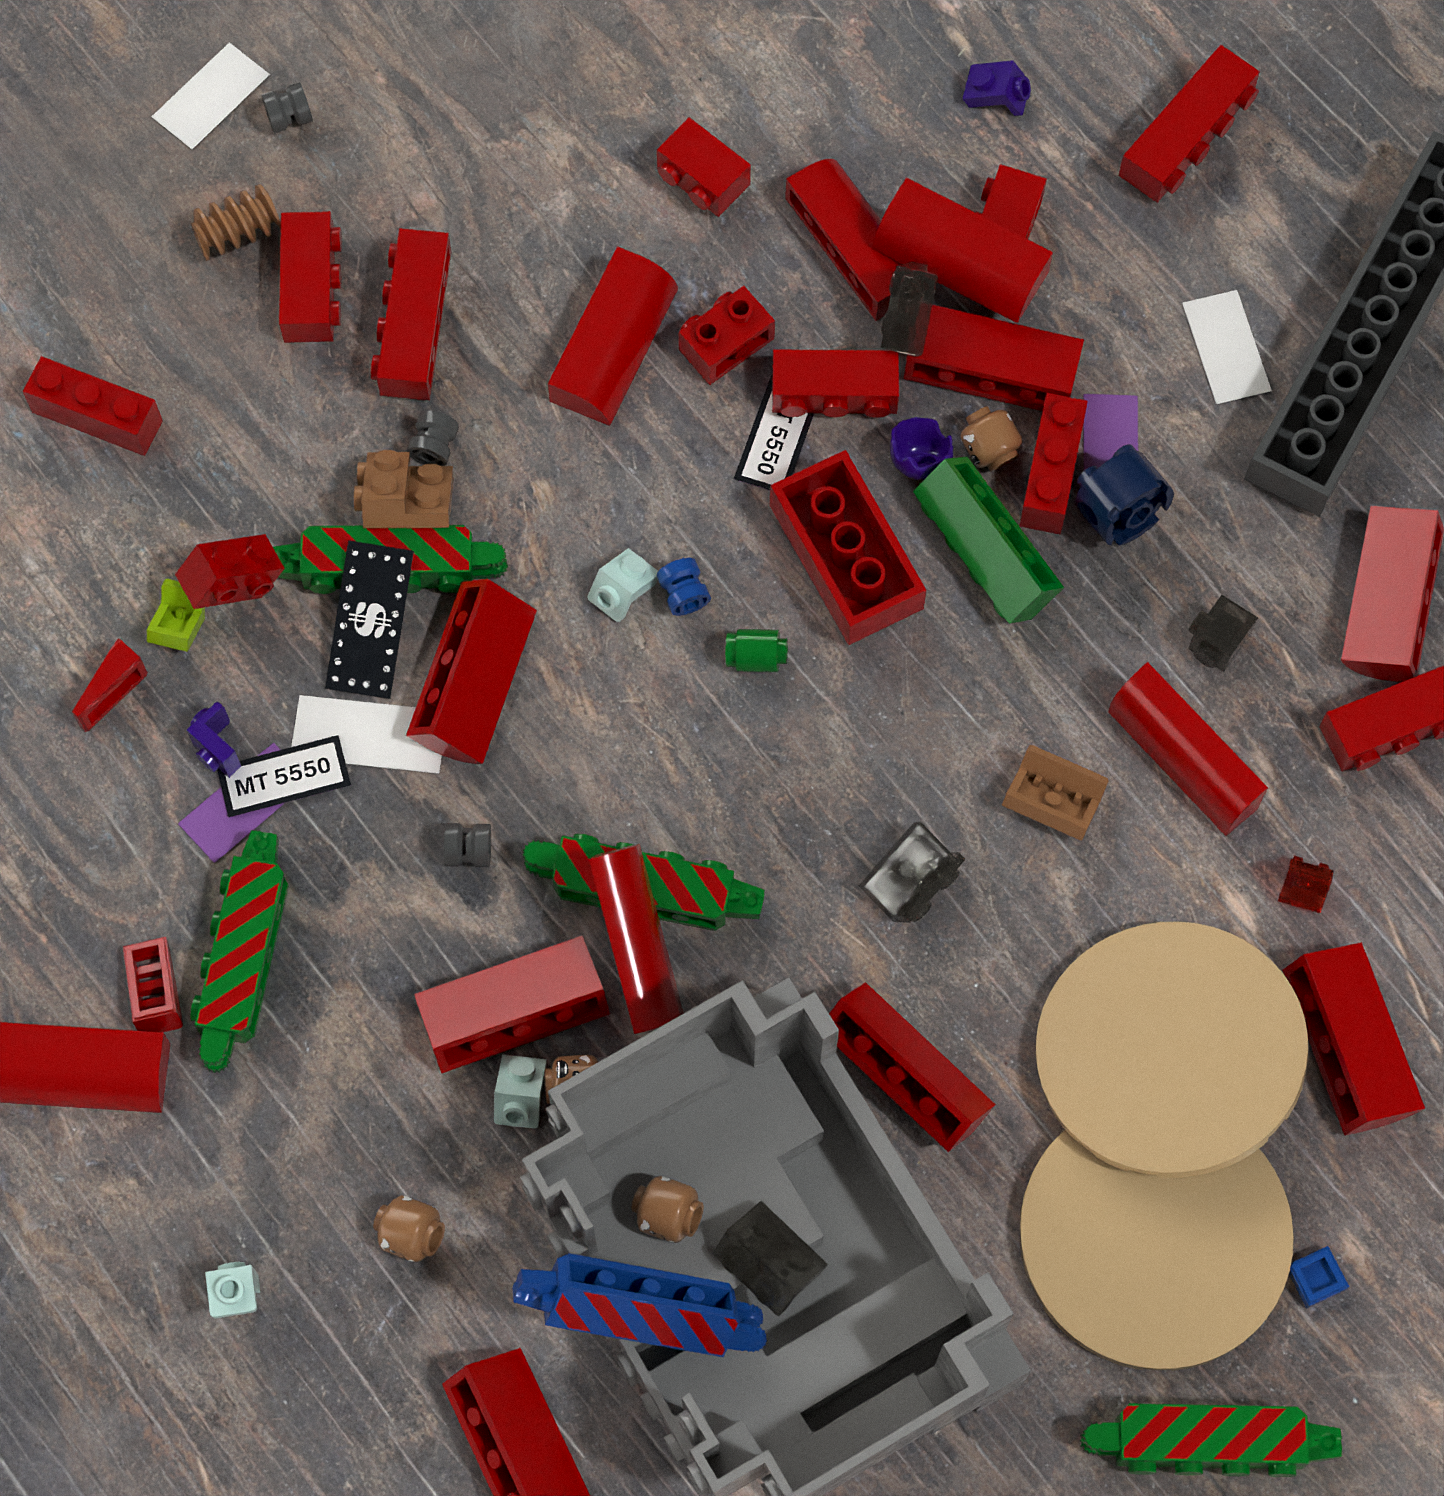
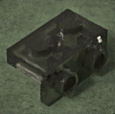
(909, 309)
(912, 875)
(768, 1258)

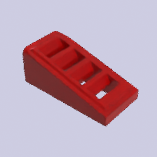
(111, 683)
(156, 1013)

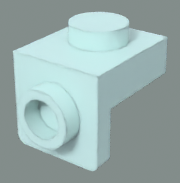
(621, 583)
(519, 1091)
(232, 1289)

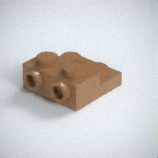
(401, 494)

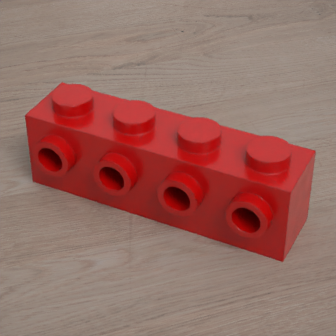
(1189, 123)
(412, 315)
(908, 1067)

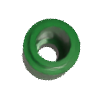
(756, 650)

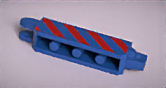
(641, 1305)

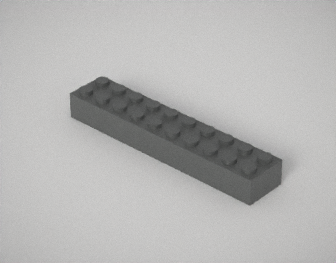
(1359, 346)

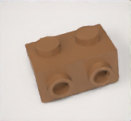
(1055, 792)

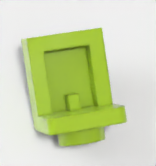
(175, 619)

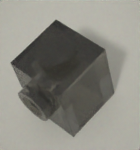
(1220, 633)

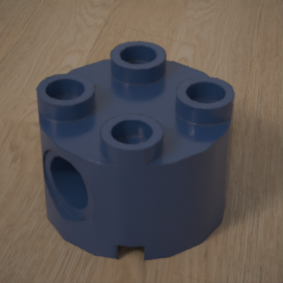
(1123, 496)

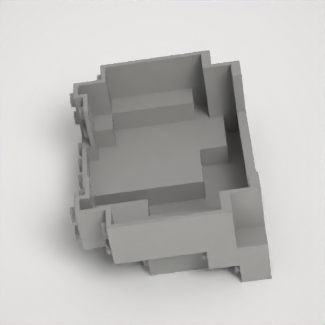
(755, 1111)

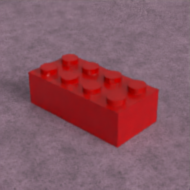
(847, 547)

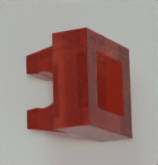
(1305, 885)

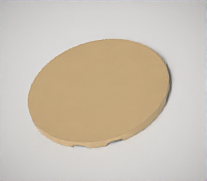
(1172, 1049)
(1152, 1263)

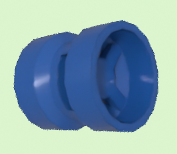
(683, 586)

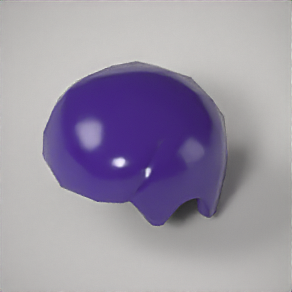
(919, 447)

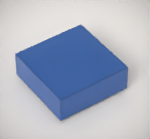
(1317, 1277)

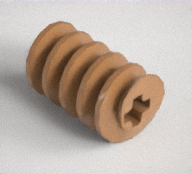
(234, 221)

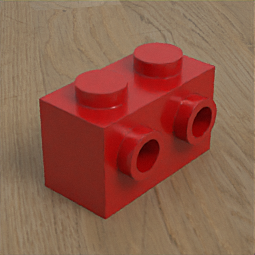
(703, 167)
(726, 334)
(229, 571)

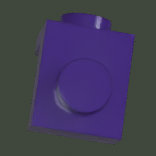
(997, 85)
(213, 750)

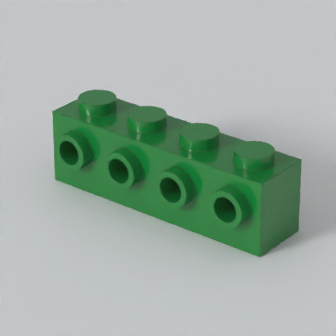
(987, 540)

